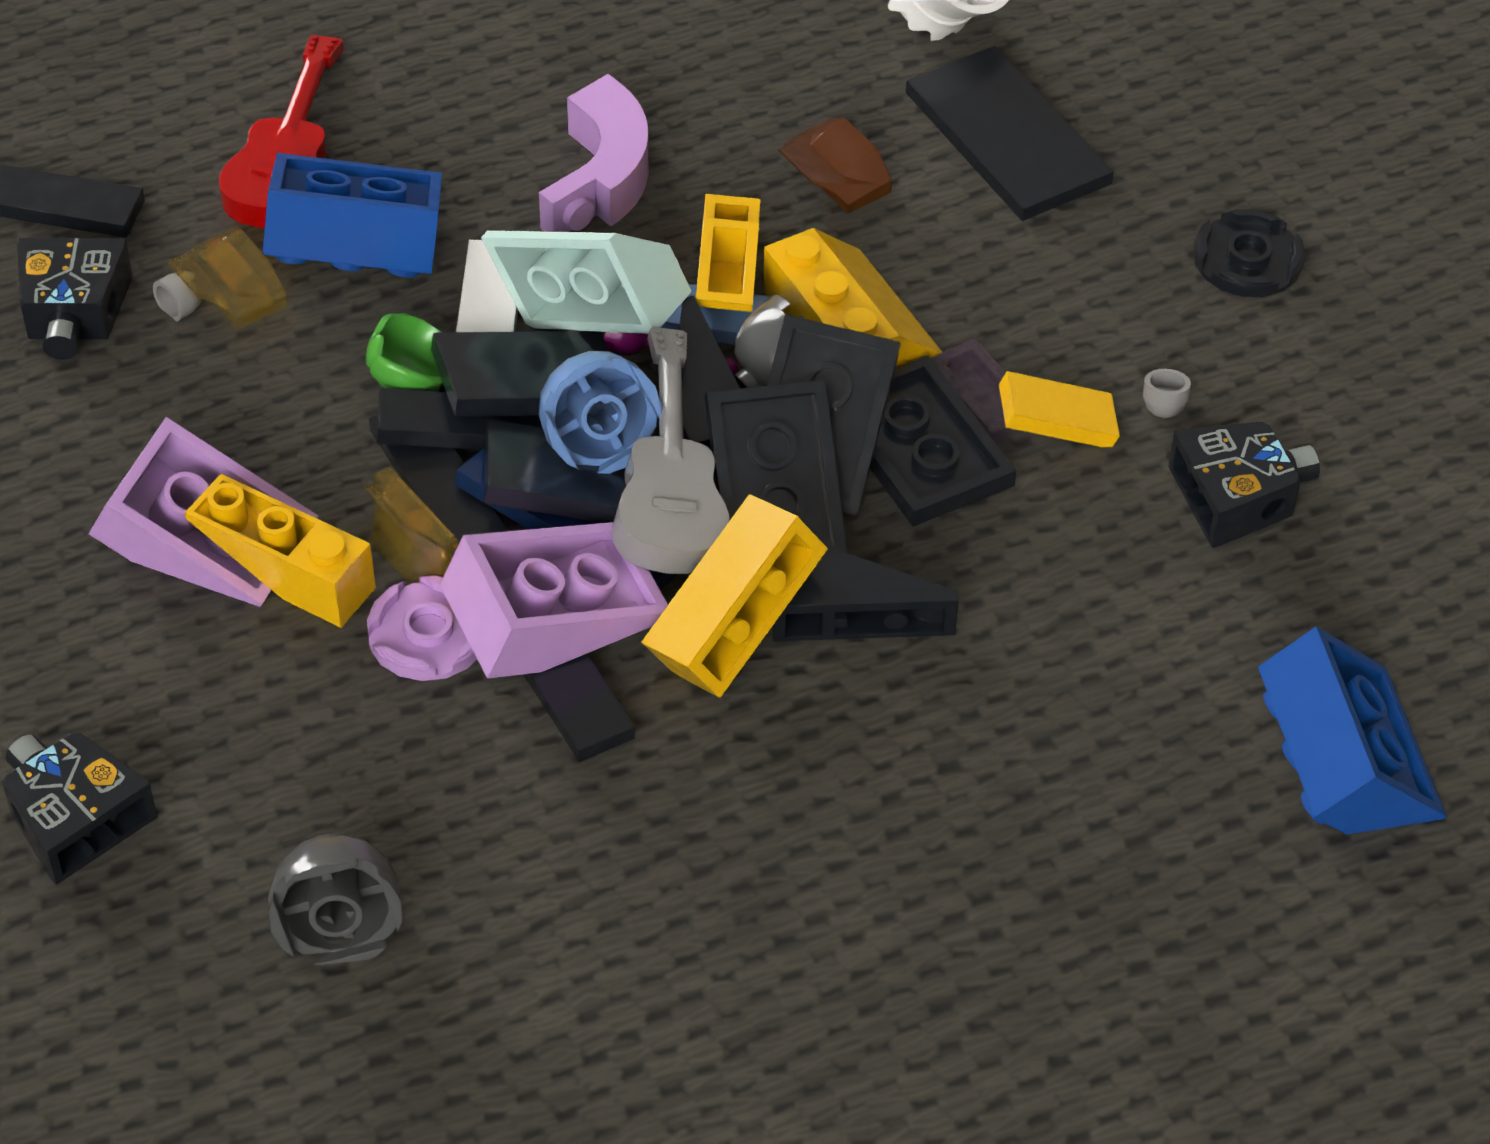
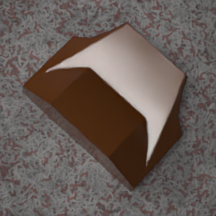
(840, 163)

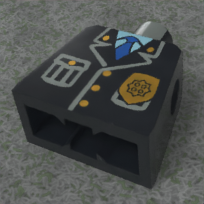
(71, 289)
(1239, 477)
(74, 800)

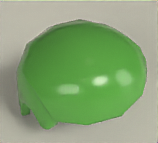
(402, 354)

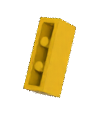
(735, 595)

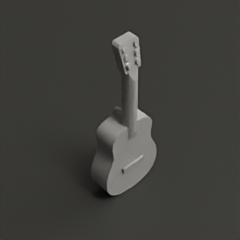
(670, 497)

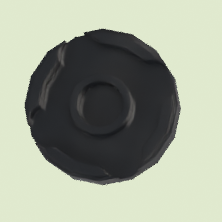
(1247, 267)

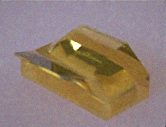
(233, 276)
(407, 529)

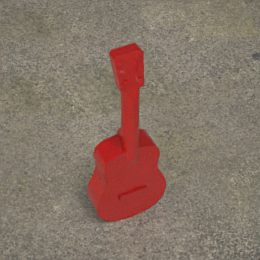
(248, 173)

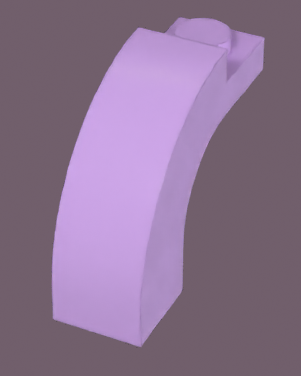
(615, 131)

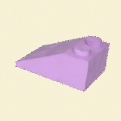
(149, 508)
(546, 596)

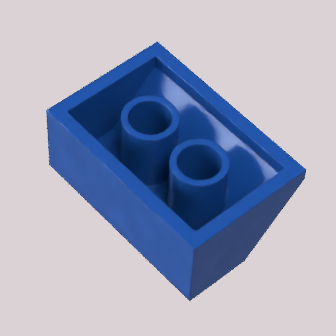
(352, 215)
(1347, 737)

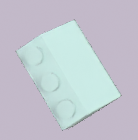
(588, 279)

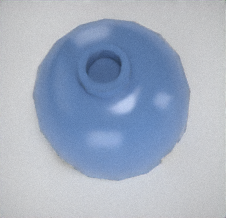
(598, 409)

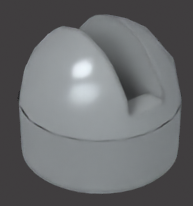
(175, 297)
(1166, 392)

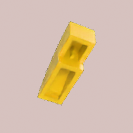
(728, 253)

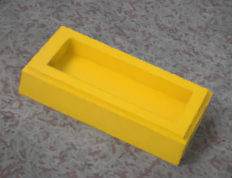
(1058, 410)

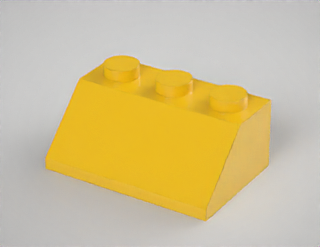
(841, 288)

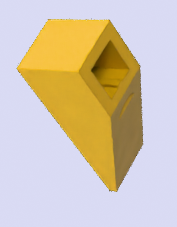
(287, 549)

